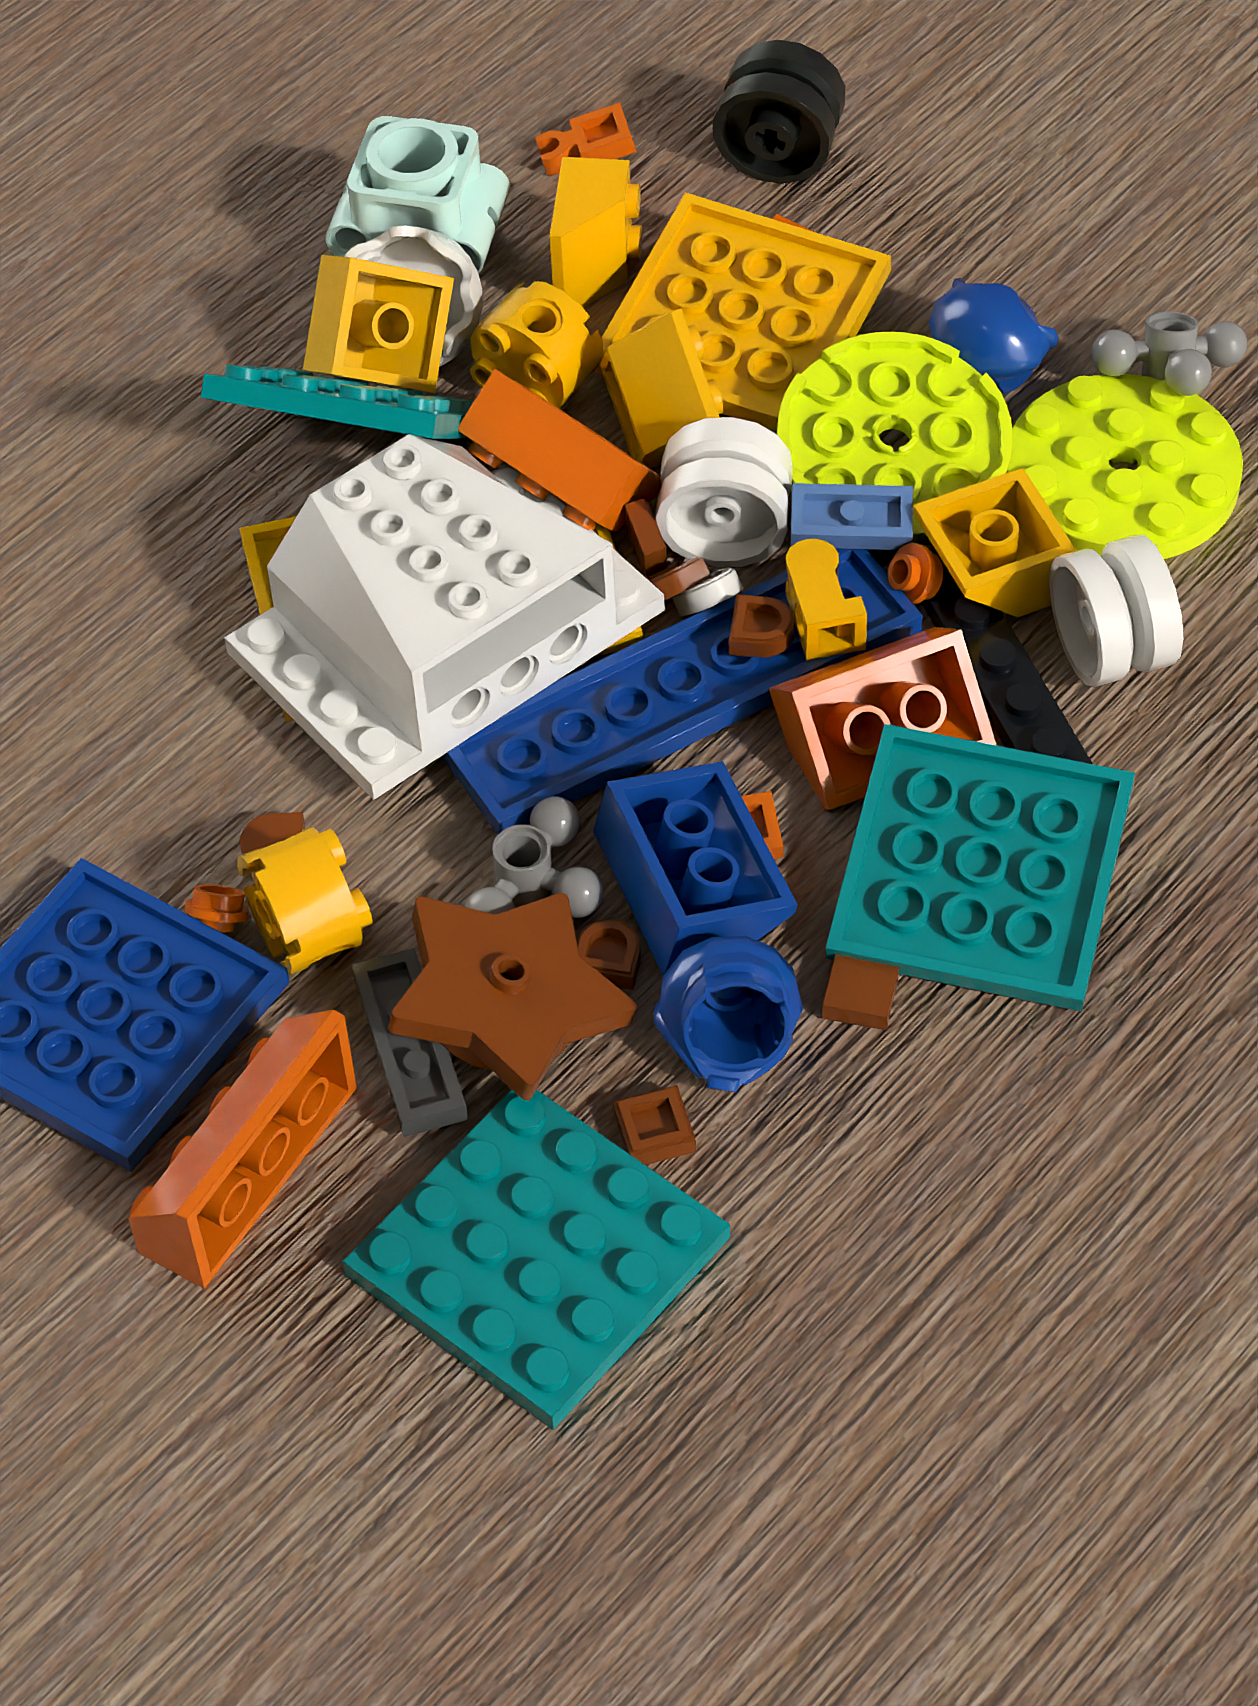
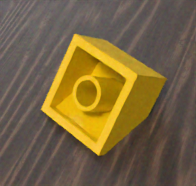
(594, 227)
(378, 323)
(997, 541)

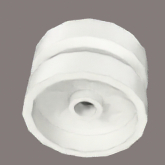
(724, 492)
(1116, 610)

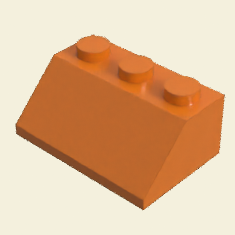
(555, 454)
(839, 712)

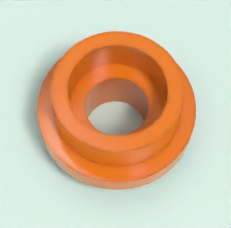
(916, 572)
(217, 906)

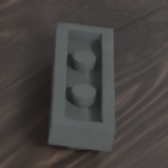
(415, 1069)

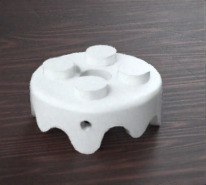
(435, 254)

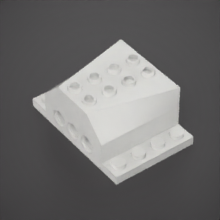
(430, 607)

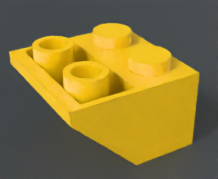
(659, 384)

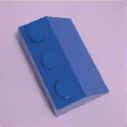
(690, 859)

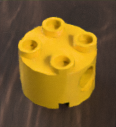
(538, 342)
(304, 898)

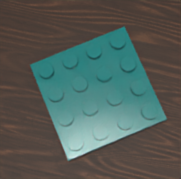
(338, 400)
(982, 866)
(537, 1253)

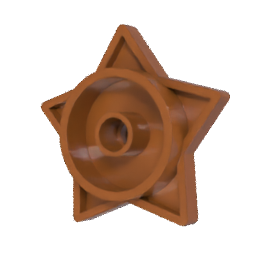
(506, 988)

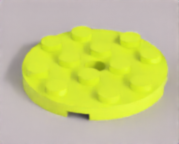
(901, 383)
(1182, 449)

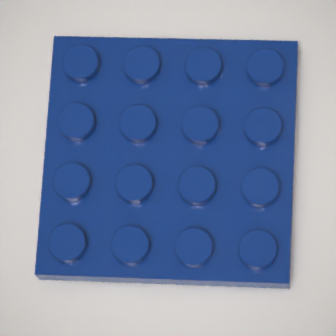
(121, 1011)

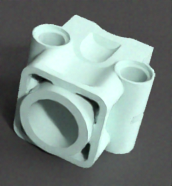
(420, 178)

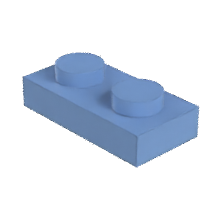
(853, 515)

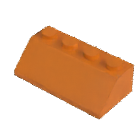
(246, 1147)

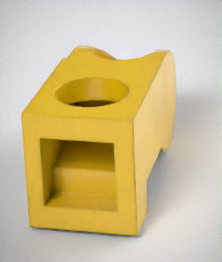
(821, 615)

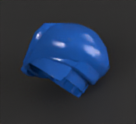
(992, 331)
(729, 1010)

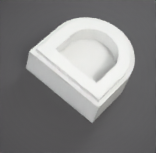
(708, 593)

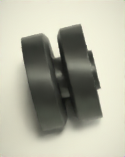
(779, 111)

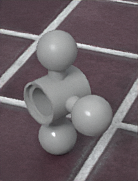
(1172, 351)
(552, 824)

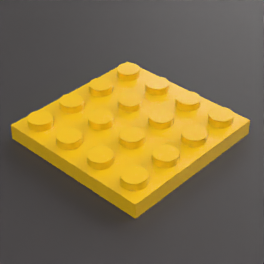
(758, 296)

